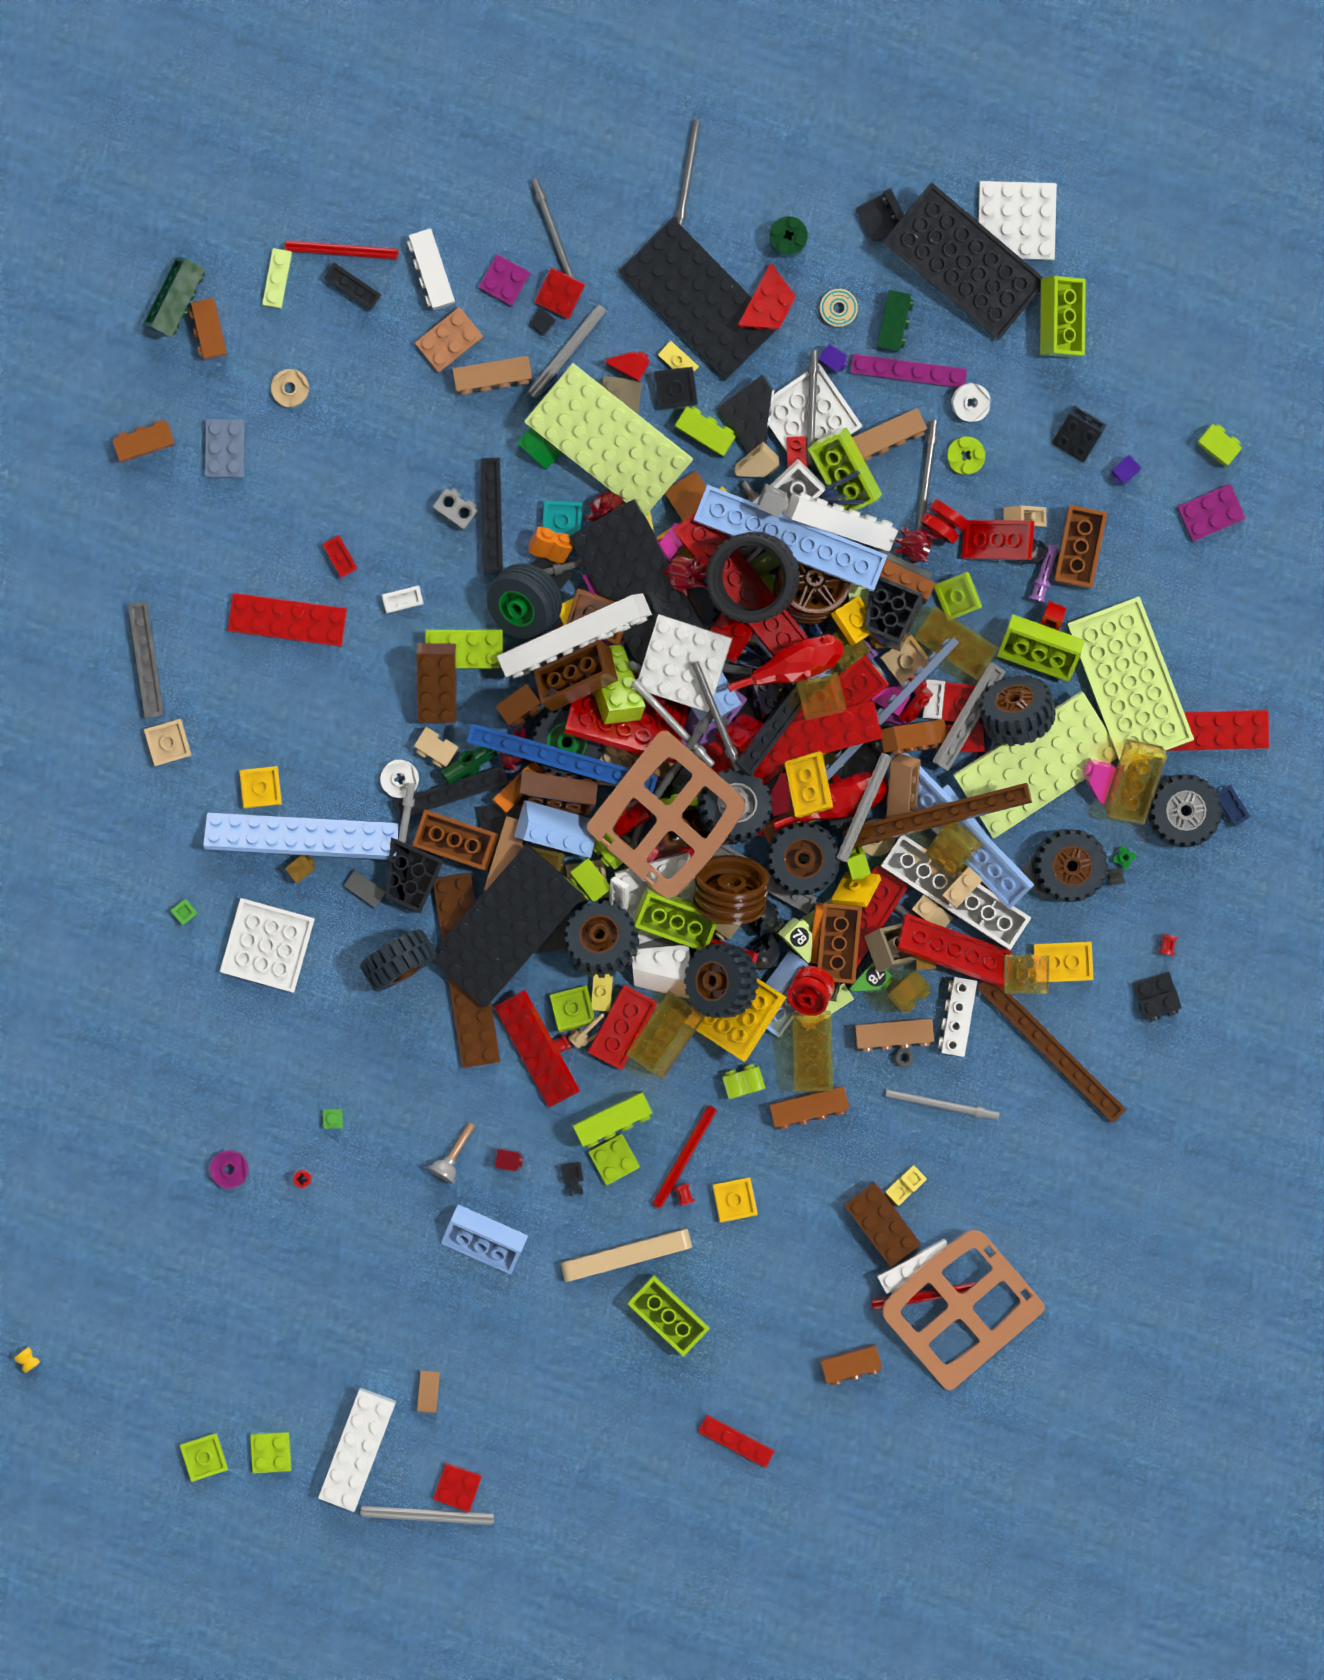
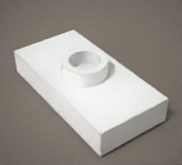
(402, 599)
(934, 708)
(619, 893)

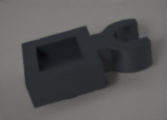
(573, 1174)

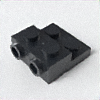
(1157, 997)

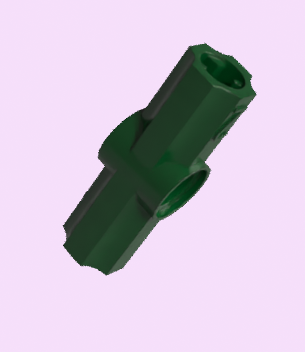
(467, 764)

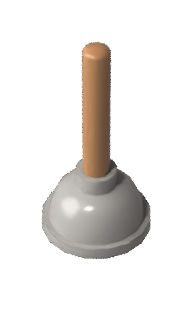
(444, 1168)

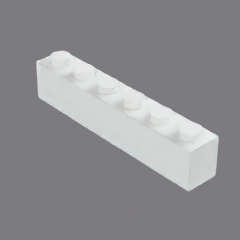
(841, 522)

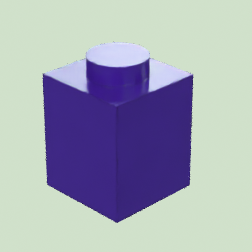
(833, 359)
(1125, 470)

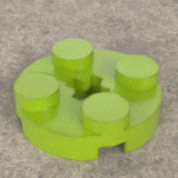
(955, 457)

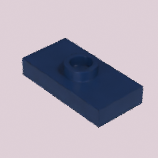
(1232, 806)

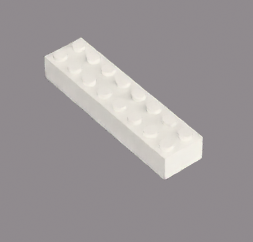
(576, 634)
(981, 907)

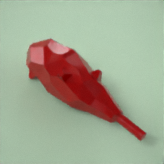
(796, 662)
(845, 797)

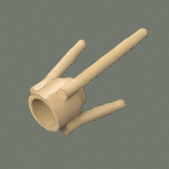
(578, 1037)

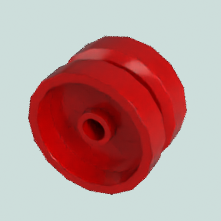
(942, 524)
(811, 991)

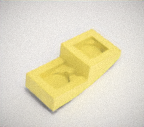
(905, 1185)

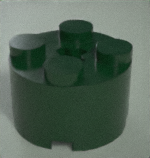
(792, 226)

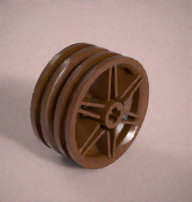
(801, 607)
(731, 890)

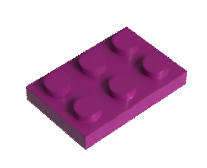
(1211, 512)

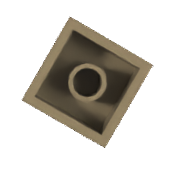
(884, 950)

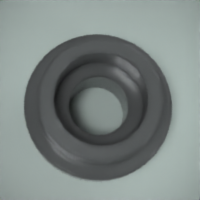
(899, 1052)

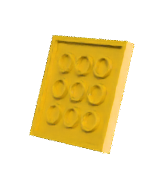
(744, 1031)

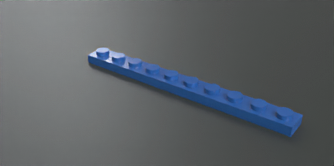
(551, 755)

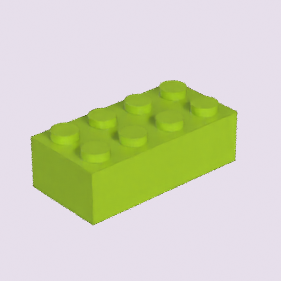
(1062, 316)
(839, 457)
(473, 647)
(1040, 648)
(620, 699)
(673, 919)
(612, 1119)
(668, 1315)

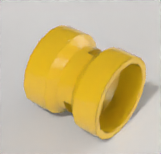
(26, 1359)

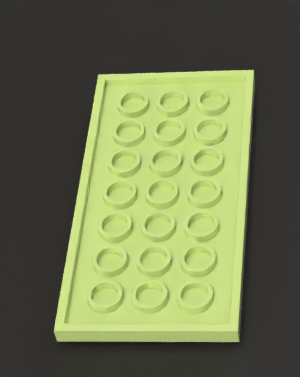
(608, 439)
(1130, 677)
(1047, 765)

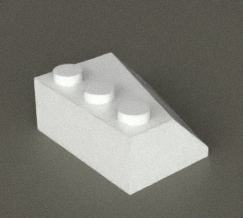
(662, 968)

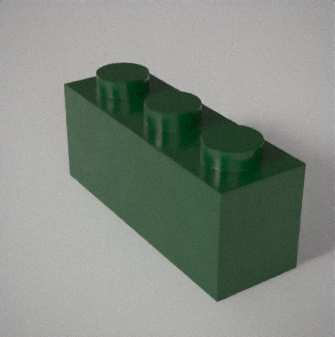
(895, 321)

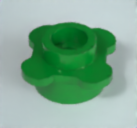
(1129, 857)

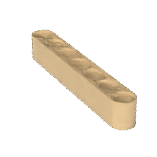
(626, 1255)

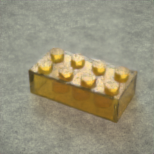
(970, 654)
(1135, 781)
(665, 1035)
(812, 1052)

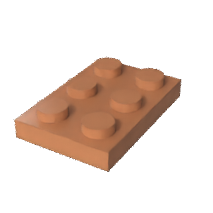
(449, 340)

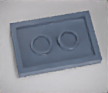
(225, 448)

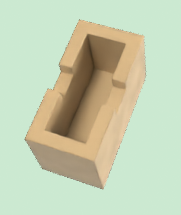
(440, 751)
(962, 887)

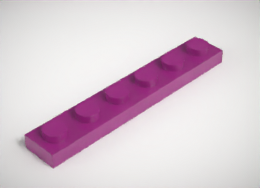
(908, 371)

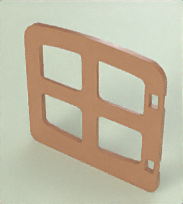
(668, 816)
(961, 1307)

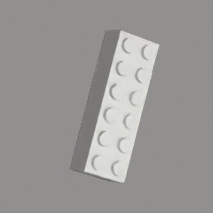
(793, 480)
(357, 1449)

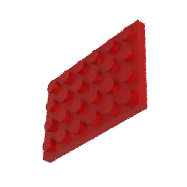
(633, 736)

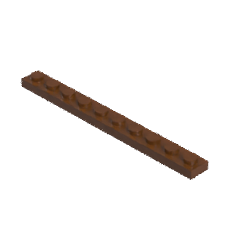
(943, 814)
(1053, 1050)

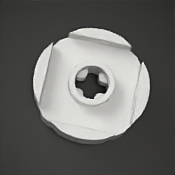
(981, 402)
(391, 771)

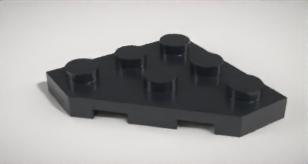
(750, 413)

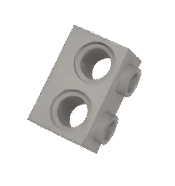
(773, 501)
(452, 513)

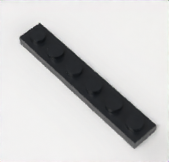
(491, 515)
(770, 732)
(456, 791)

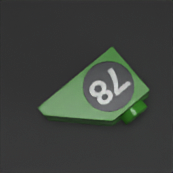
(871, 980)

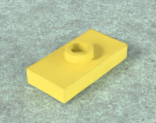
(675, 357)
(602, 993)

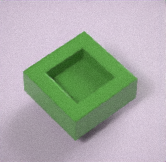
(184, 911)
(332, 1118)

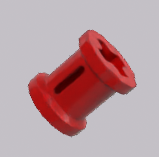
(1168, 944)
(562, 1044)
(298, 1183)
(684, 1194)

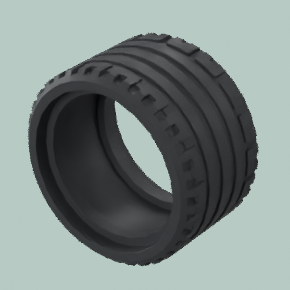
(716, 587)

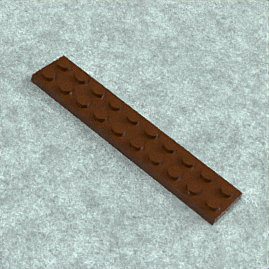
(473, 1021)

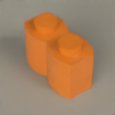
(550, 545)

